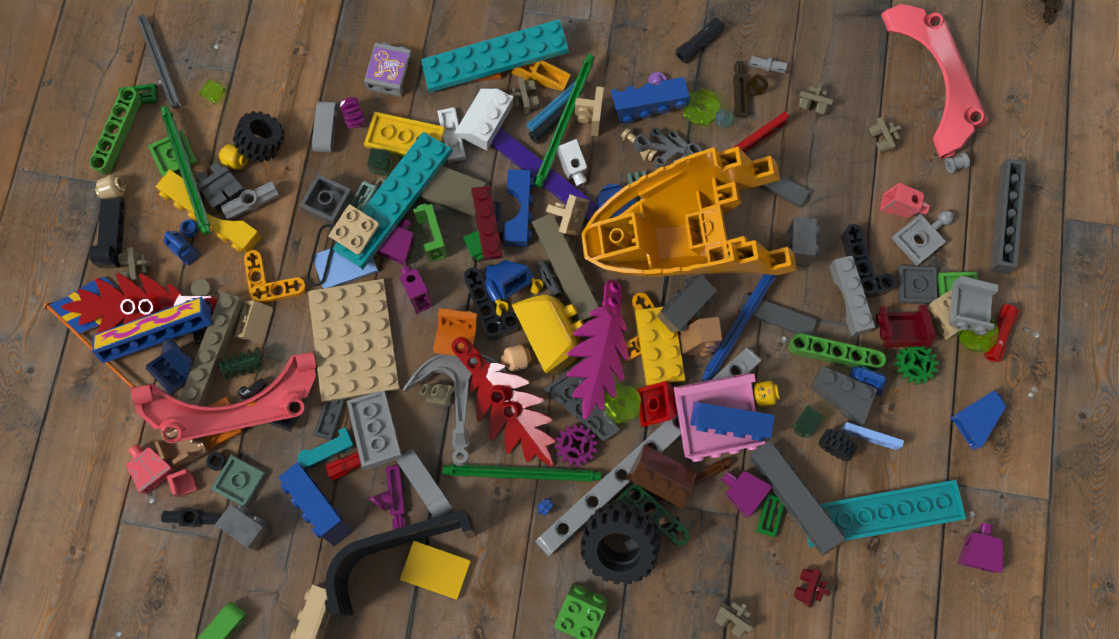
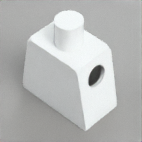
(569, 155)

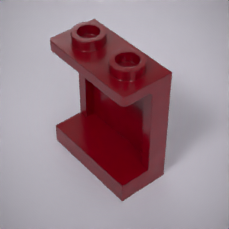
(906, 329)

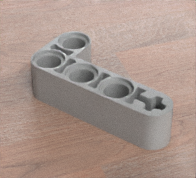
(424, 484)

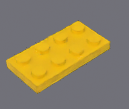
(398, 133)
(658, 349)

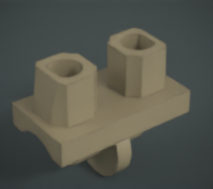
(528, 102)
(822, 102)
(887, 143)
(136, 262)
(438, 394)
(727, 613)

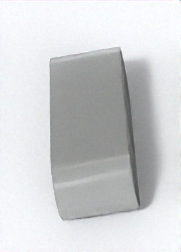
(324, 127)

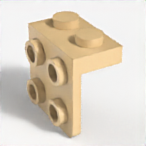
(354, 229)
(940, 314)

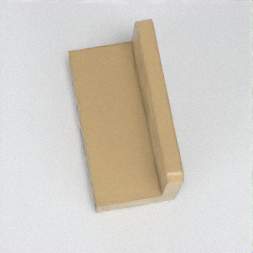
(253, 321)

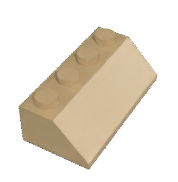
(314, 616)

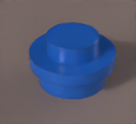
(189, 228)
(545, 506)

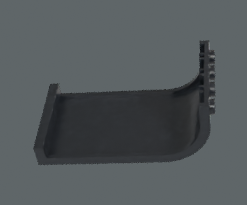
(341, 566)

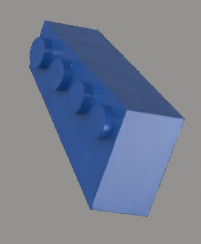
(650, 99)
(314, 505)

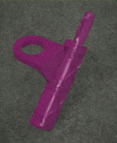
(393, 497)

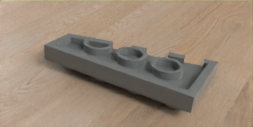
(598, 422)

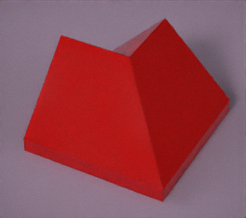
(657, 404)

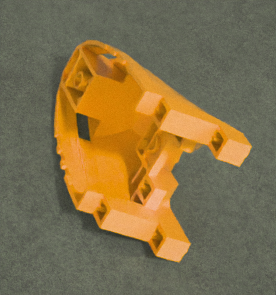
(682, 222)

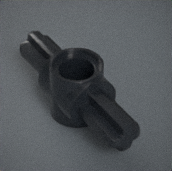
(182, 517)

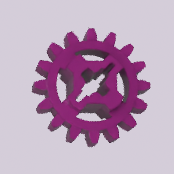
(586, 439)

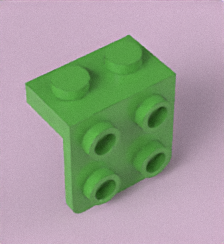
(581, 612)

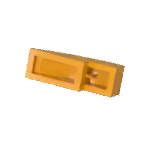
(543, 74)

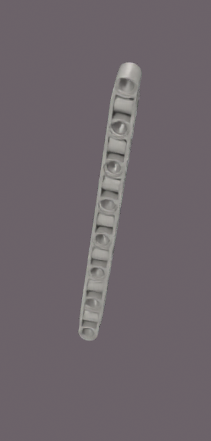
(611, 485)

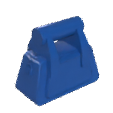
(180, 247)
(869, 377)

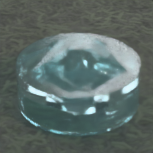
(724, 118)

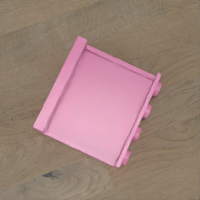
(726, 392)

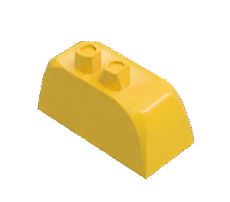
(549, 330)

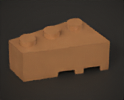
(701, 338)

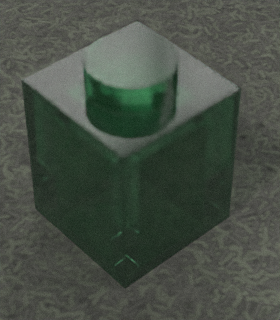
(379, 162)
(807, 422)

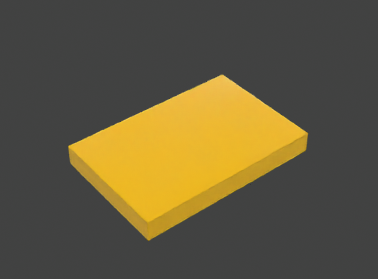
(435, 570)

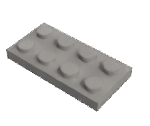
(374, 430)

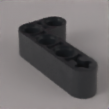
(109, 234)
(864, 261)
(486, 303)

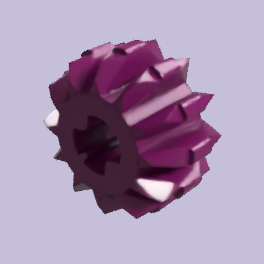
(352, 112)

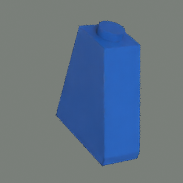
(979, 419)

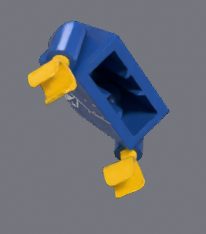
(507, 279)

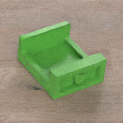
(436, 249)

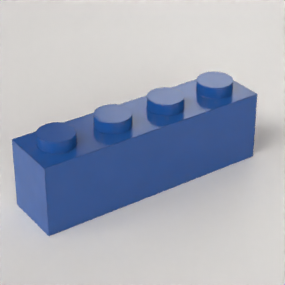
(731, 420)

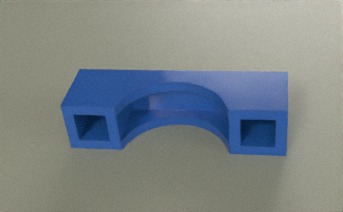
(519, 186)

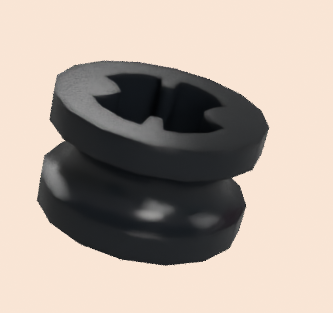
(211, 457)

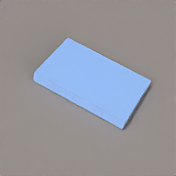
(340, 269)

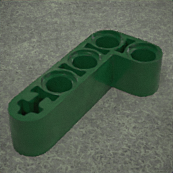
(659, 513)

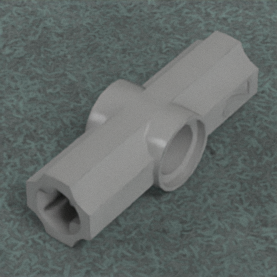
(239, 205)

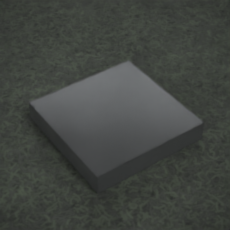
(917, 284)

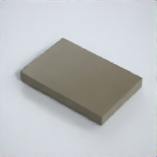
(452, 191)

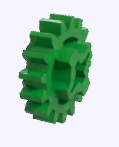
(922, 359)

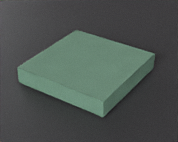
(238, 481)

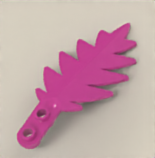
(602, 351)

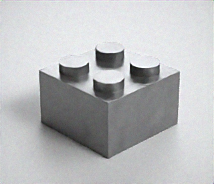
(326, 200)
(802, 239)
(243, 527)

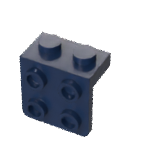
(171, 367)

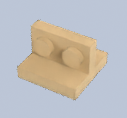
(590, 110)
(572, 213)

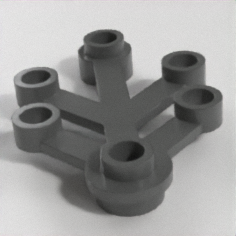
(642, 143)

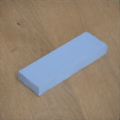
(872, 436)

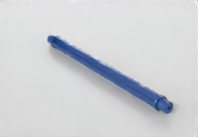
(737, 327)

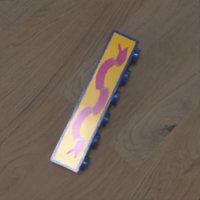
(151, 330)

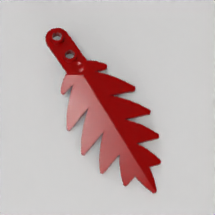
(131, 305)
(507, 404)

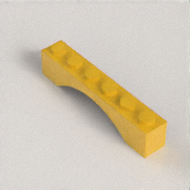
(237, 232)

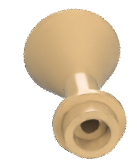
(648, 154)

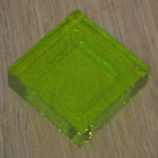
(212, 91)

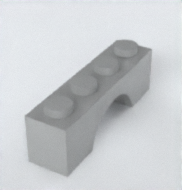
(857, 309)

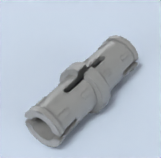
(768, 64)

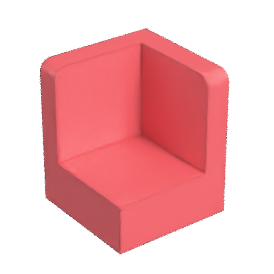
(182, 483)

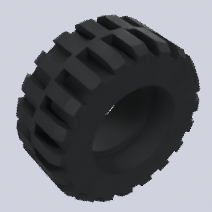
(615, 565)

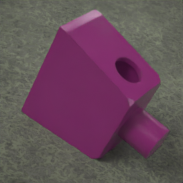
(399, 243)
(415, 289)
(745, 491)
(983, 550)

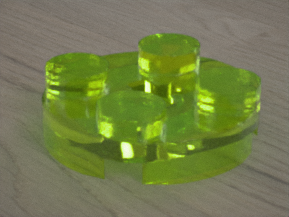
(711, 104)
(979, 344)
(631, 406)

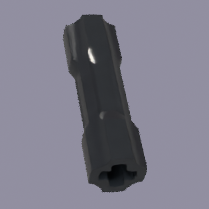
(691, 47)

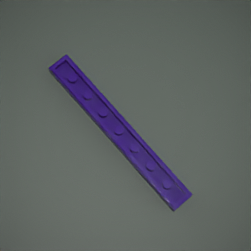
(528, 161)

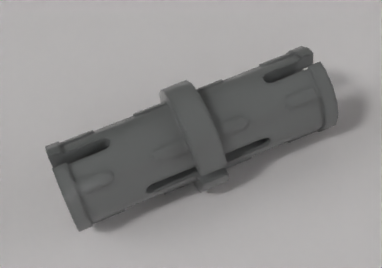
(549, 279)

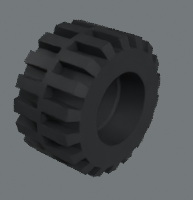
(263, 126)

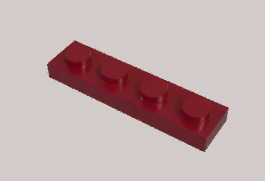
(486, 223)

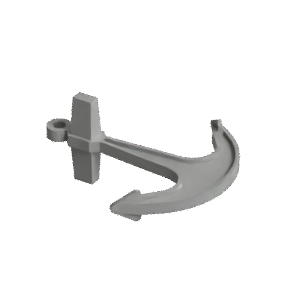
(461, 377)

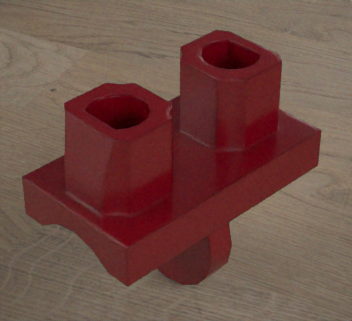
(813, 578)

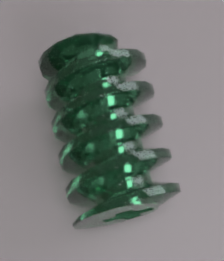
(241, 364)

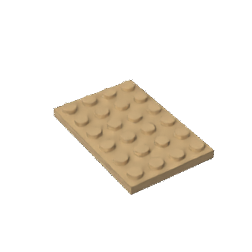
(353, 340)

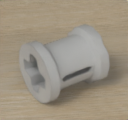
(957, 162)

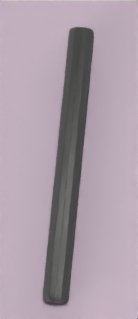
(158, 61)

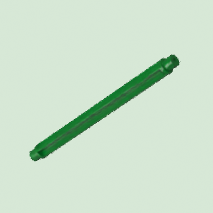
(185, 170)
(541, 177)
(522, 472)

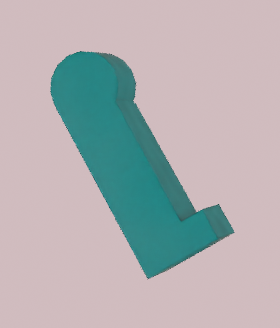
(326, 451)

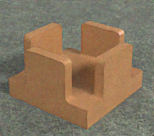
(183, 451)

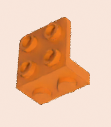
(453, 325)

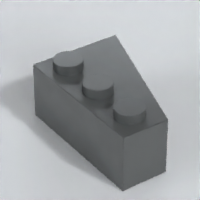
(686, 303)
(845, 394)

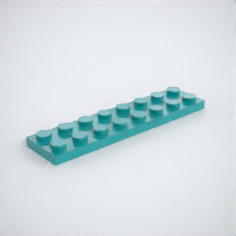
(494, 55)
(399, 193)
(896, 510)

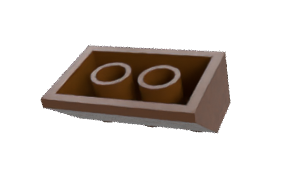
(662, 477)

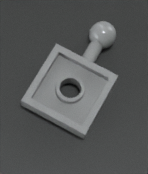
(931, 238)

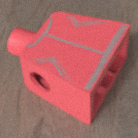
(903, 201)
(148, 468)

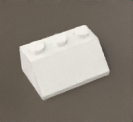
(485, 117)

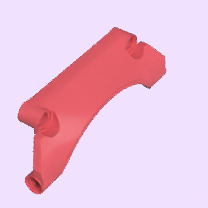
(961, 97)
(198, 421)

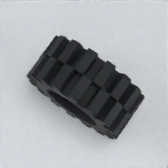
(837, 445)

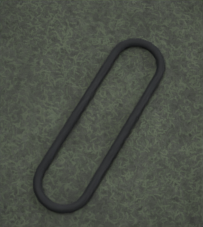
(313, 255)

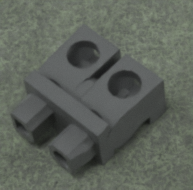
(217, 185)

